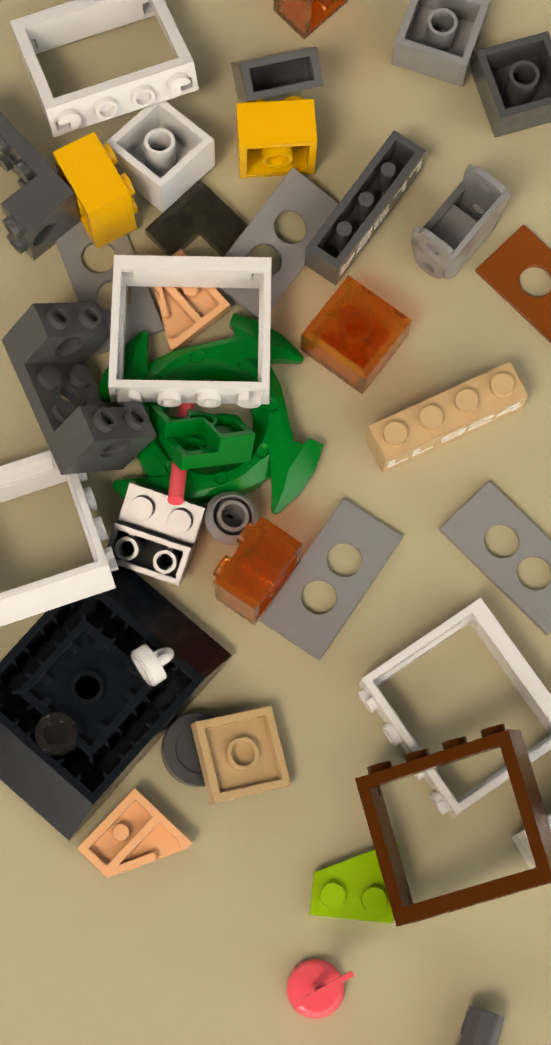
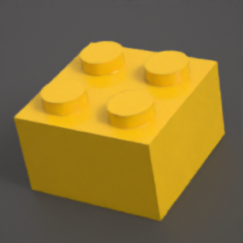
(276, 137)
(100, 192)

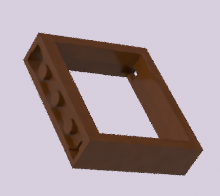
(528, 802)

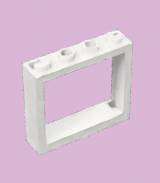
(113, 97)
(189, 272)
(70, 586)
(510, 661)

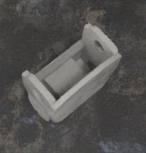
(460, 224)

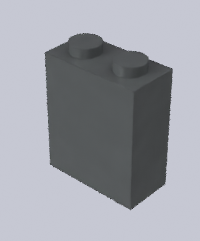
(277, 74)

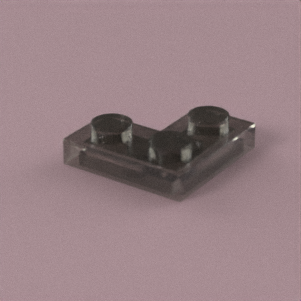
(196, 214)

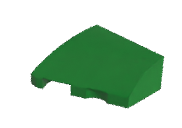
(203, 438)

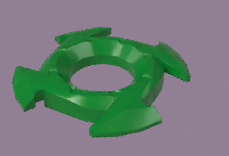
(230, 359)

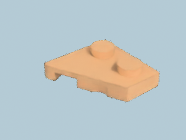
(188, 311)
(132, 837)

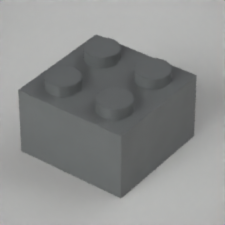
(515, 83)

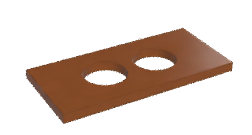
(503, 271)

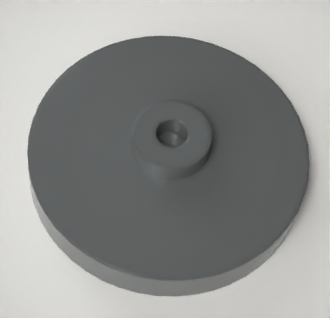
(180, 751)

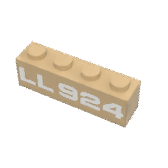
(446, 417)

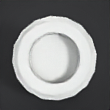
(151, 663)

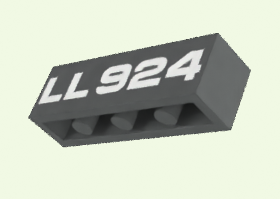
(364, 207)

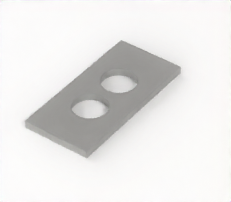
(292, 195)
(141, 310)
(467, 533)
(317, 631)

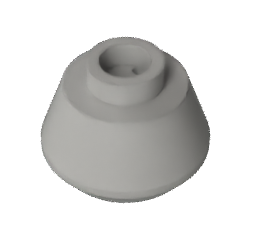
(228, 516)

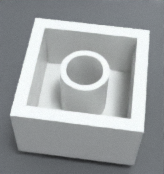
(162, 153)

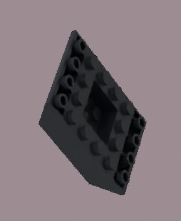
(125, 716)

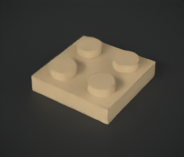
(240, 755)

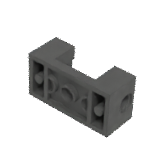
(44, 203)
(50, 360)

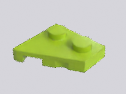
(352, 891)

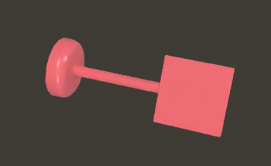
(316, 988)

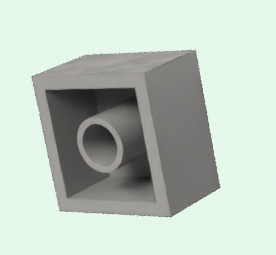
(440, 37)

